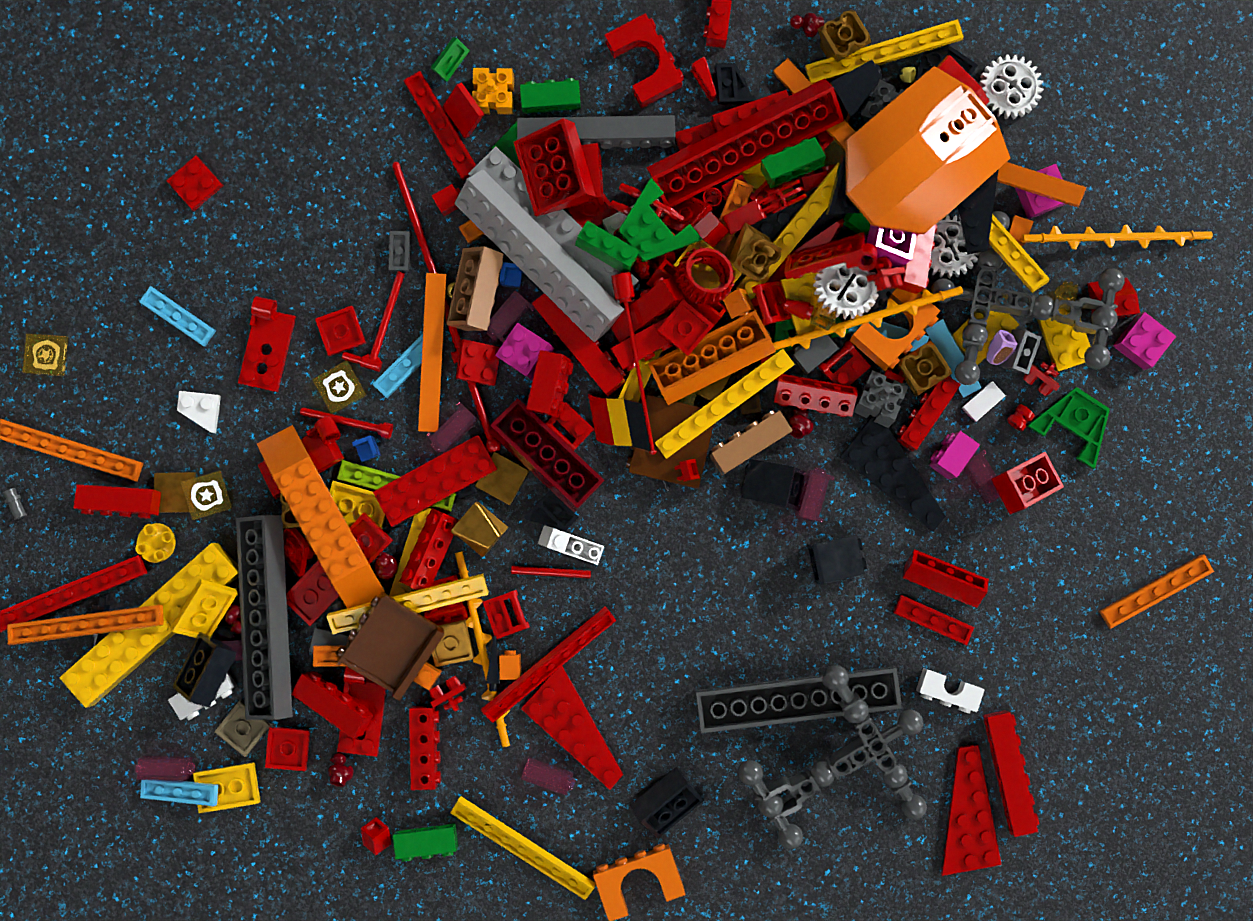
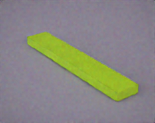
(376, 479)

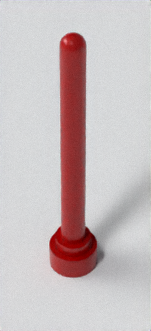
(384, 430)

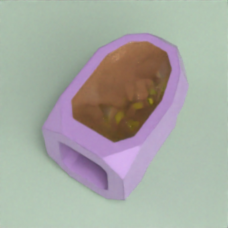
(1001, 347)

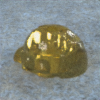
(1069, 288)

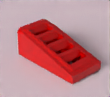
(702, 75)

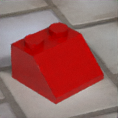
(1125, 299)

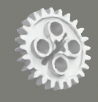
(1020, 73)
(941, 251)
(862, 296)

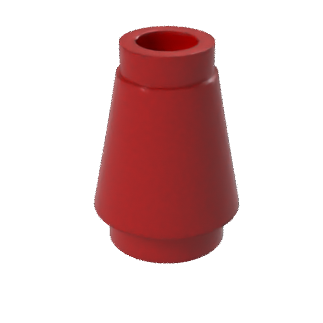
(799, 308)

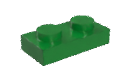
(450, 59)

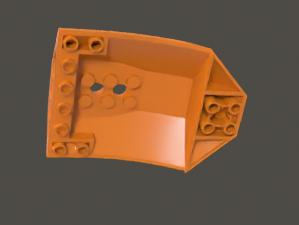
(901, 168)

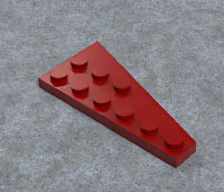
(566, 719)
(970, 824)

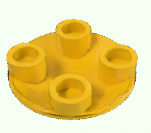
(155, 542)

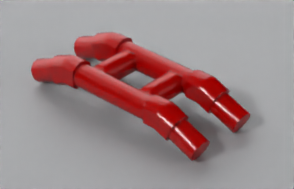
(659, 207)

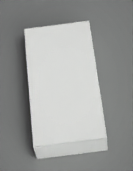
(983, 401)

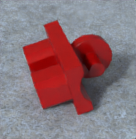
(887, 276)
(1048, 383)
(439, 697)

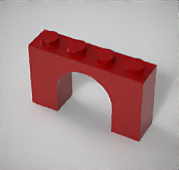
(642, 33)

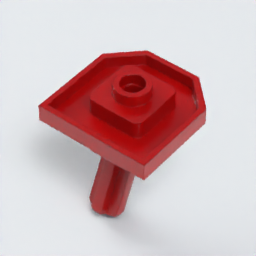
(296, 550)

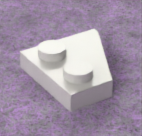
(200, 408)

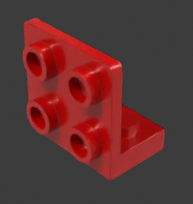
(447, 613)

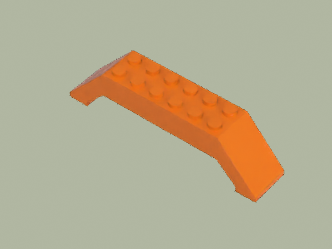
(320, 518)

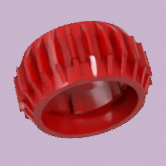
(716, 261)

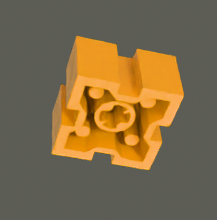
(493, 90)

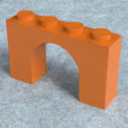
(885, 350)
(610, 877)

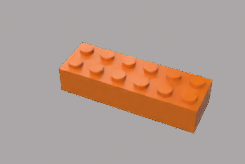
(713, 358)

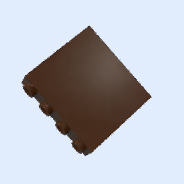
(662, 420)
(390, 644)

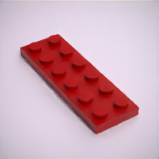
(435, 481)
(315, 592)

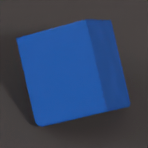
(510, 275)
(367, 448)

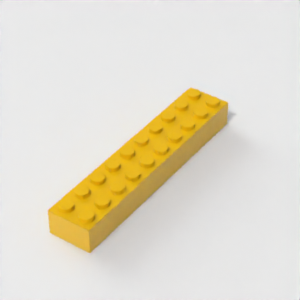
(125, 650)

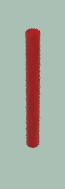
(551, 572)

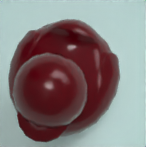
(809, 23)
(800, 423)
(385, 566)
(233, 617)
(338, 772)

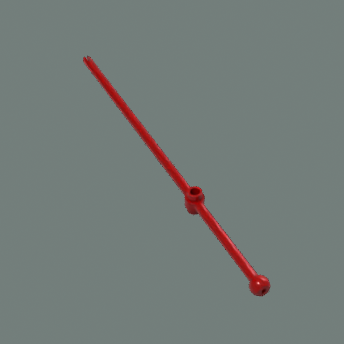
(492, 444)

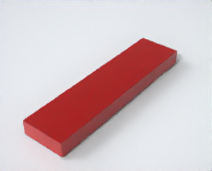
(933, 620)

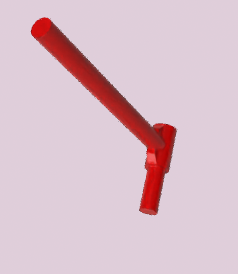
(373, 361)

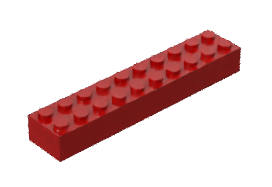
(746, 143)

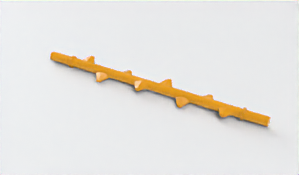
(1110, 238)
(875, 318)
(481, 639)

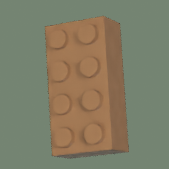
(475, 289)
(750, 442)

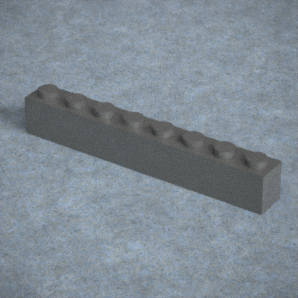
(612, 130)

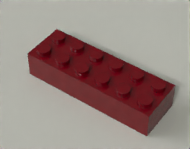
(545, 455)

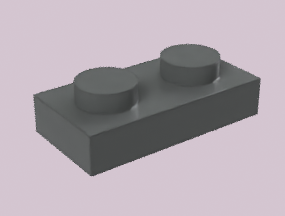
(399, 251)

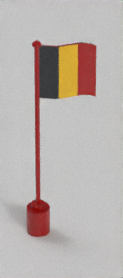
(623, 420)

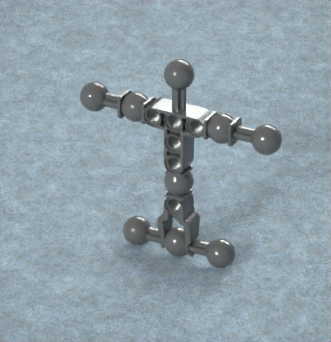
(1041, 308)
(824, 773)

